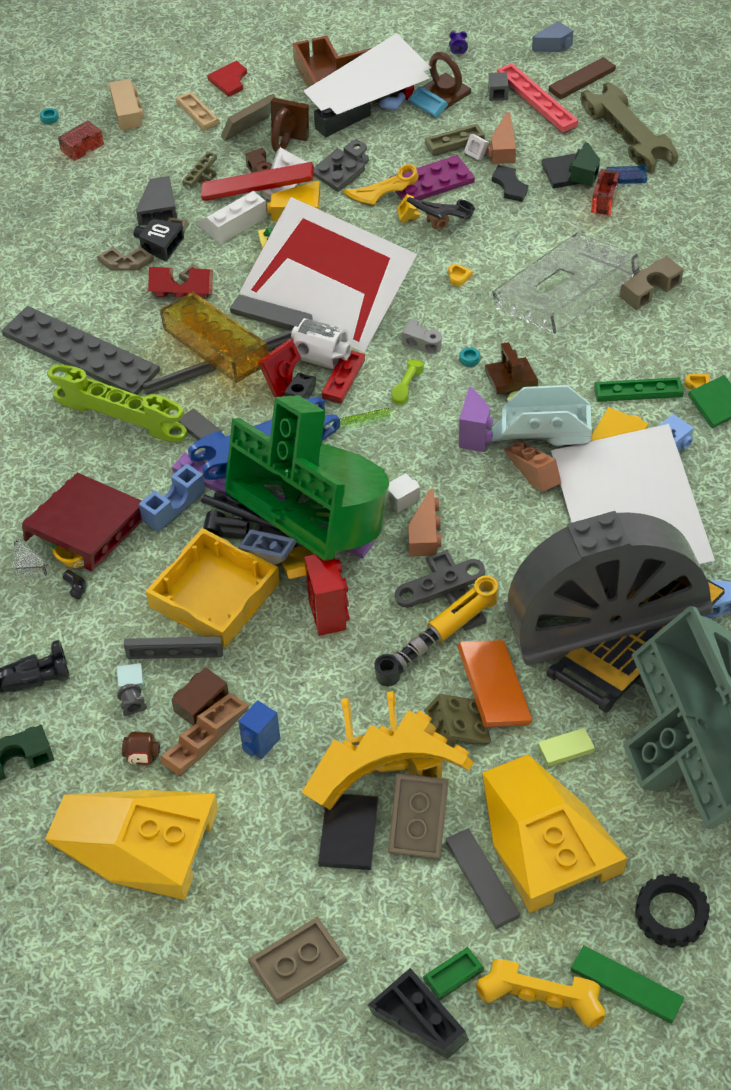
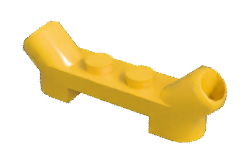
(580, 996)

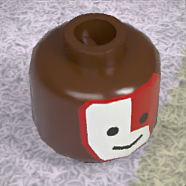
(140, 748)

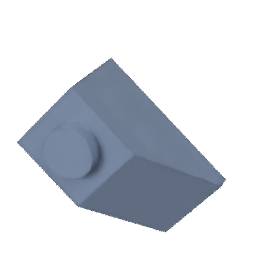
(553, 38)

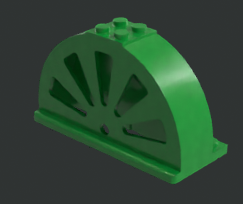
(297, 460)

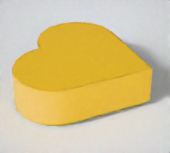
(458, 274)
(695, 380)

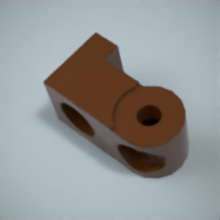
(257, 161)

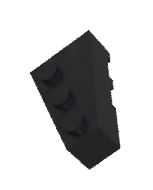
(419, 1014)

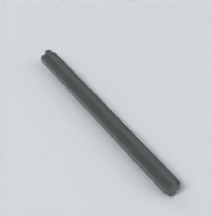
(203, 367)

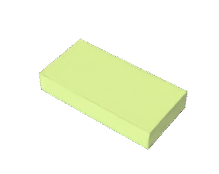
(566, 747)

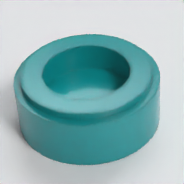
(49, 116)
(469, 357)

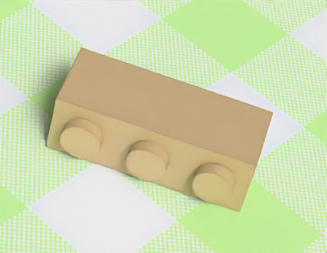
(126, 104)

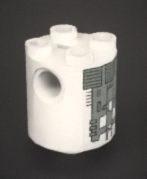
(321, 343)

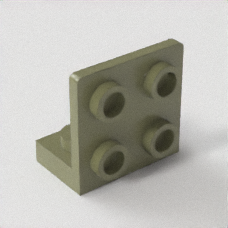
(457, 719)

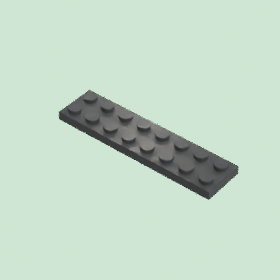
(79, 349)

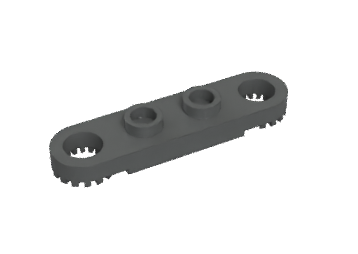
(439, 583)

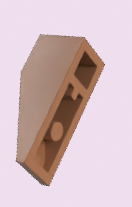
(503, 142)

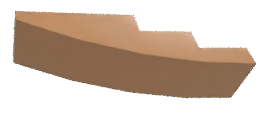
(204, 734)

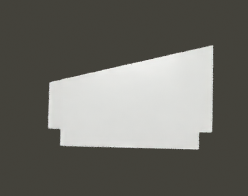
(370, 76)

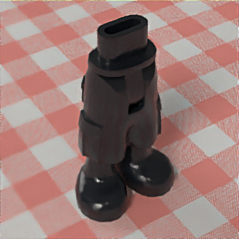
(28, 671)

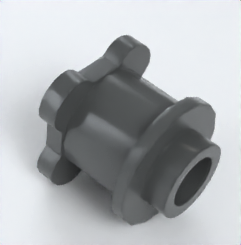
(131, 699)

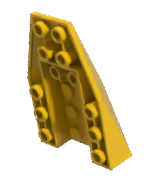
(545, 833)
(135, 836)

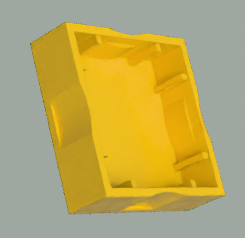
(213, 587)

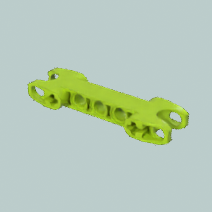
(147, 412)

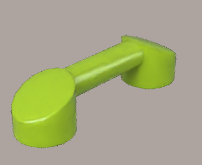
(400, 391)

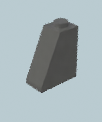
(156, 201)

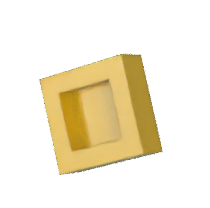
(407, 211)

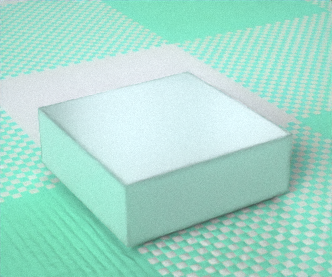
(130, 675)

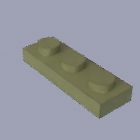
(452, 139)

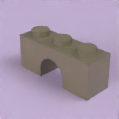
(661, 273)

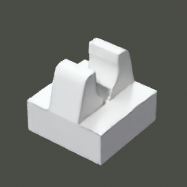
(476, 147)

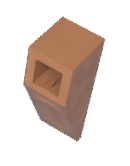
(535, 465)
(422, 528)

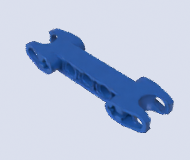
(217, 444)

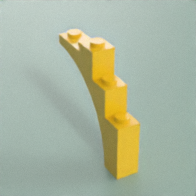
(347, 763)

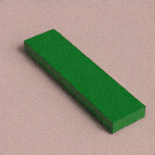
(638, 389)
(627, 984)

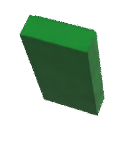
(453, 973)

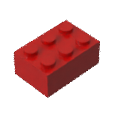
(327, 594)

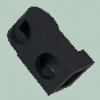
(301, 385)

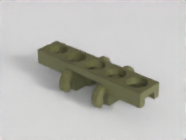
(204, 168)

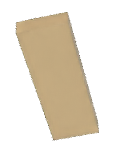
(197, 111)

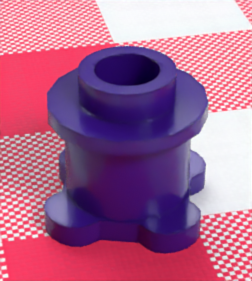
(458, 44)

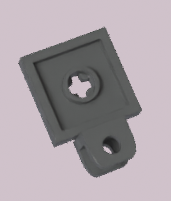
(349, 163)

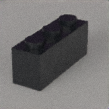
(329, 122)

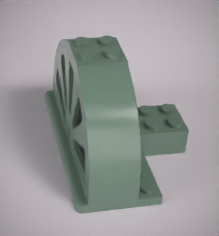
(690, 688)

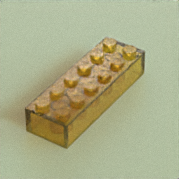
(214, 336)

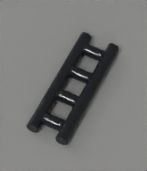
(231, 505)

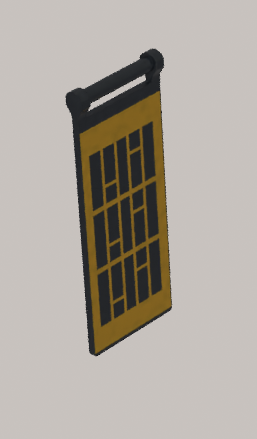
(611, 662)

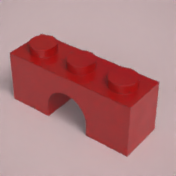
(162, 281)

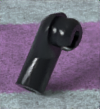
(77, 583)

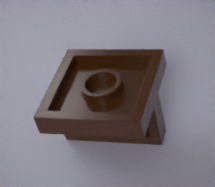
(511, 372)

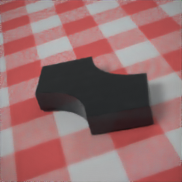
(508, 181)

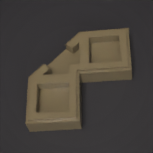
(117, 261)

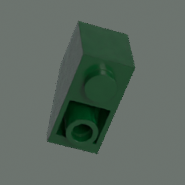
(585, 166)

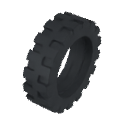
(666, 935)

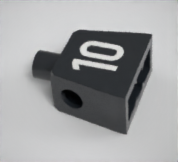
(160, 237)

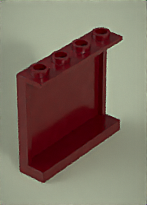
(85, 519)

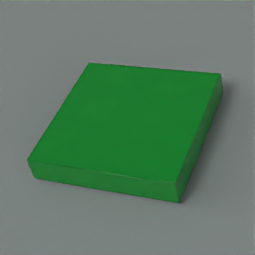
(713, 400)

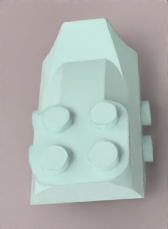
(546, 414)

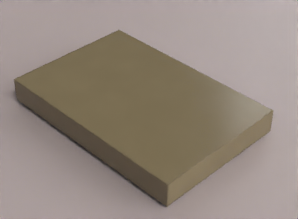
(247, 117)
(418, 815)
(297, 960)

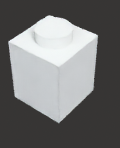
(403, 493)

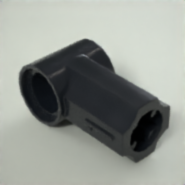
(224, 526)

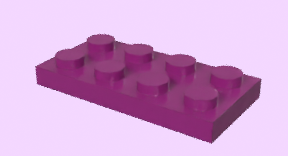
(438, 178)

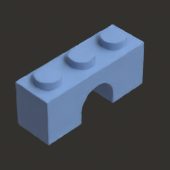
(185, 489)

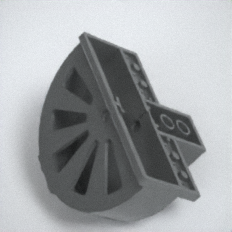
(601, 565)

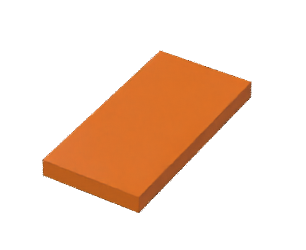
(494, 683)

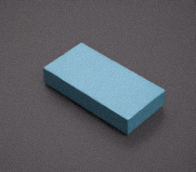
(428, 101)

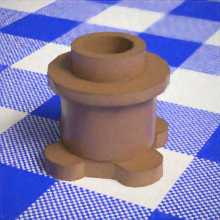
(437, 223)

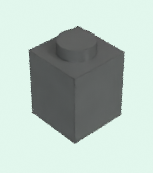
(498, 86)

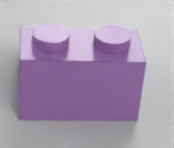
(475, 423)

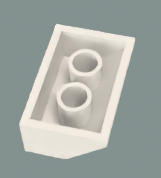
(234, 217)

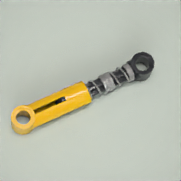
(438, 629)

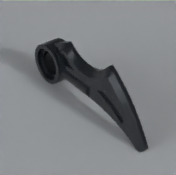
(462, 209)

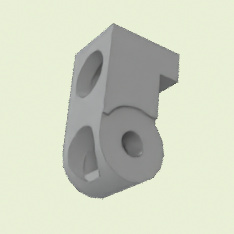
(421, 338)

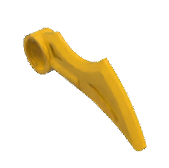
(372, 193)

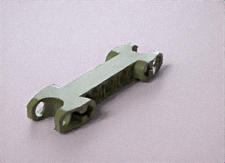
(614, 109)

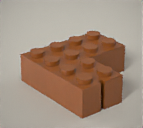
(323, 59)

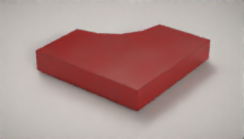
(228, 78)
(279, 367)

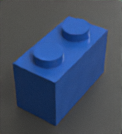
(259, 730)

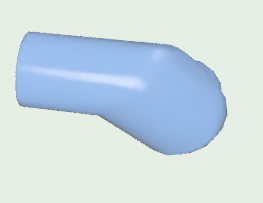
(392, 102)

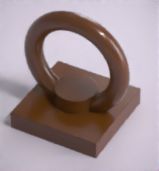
(445, 86)
(288, 120)

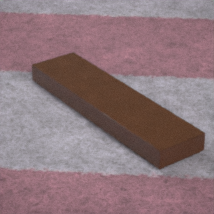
(582, 78)

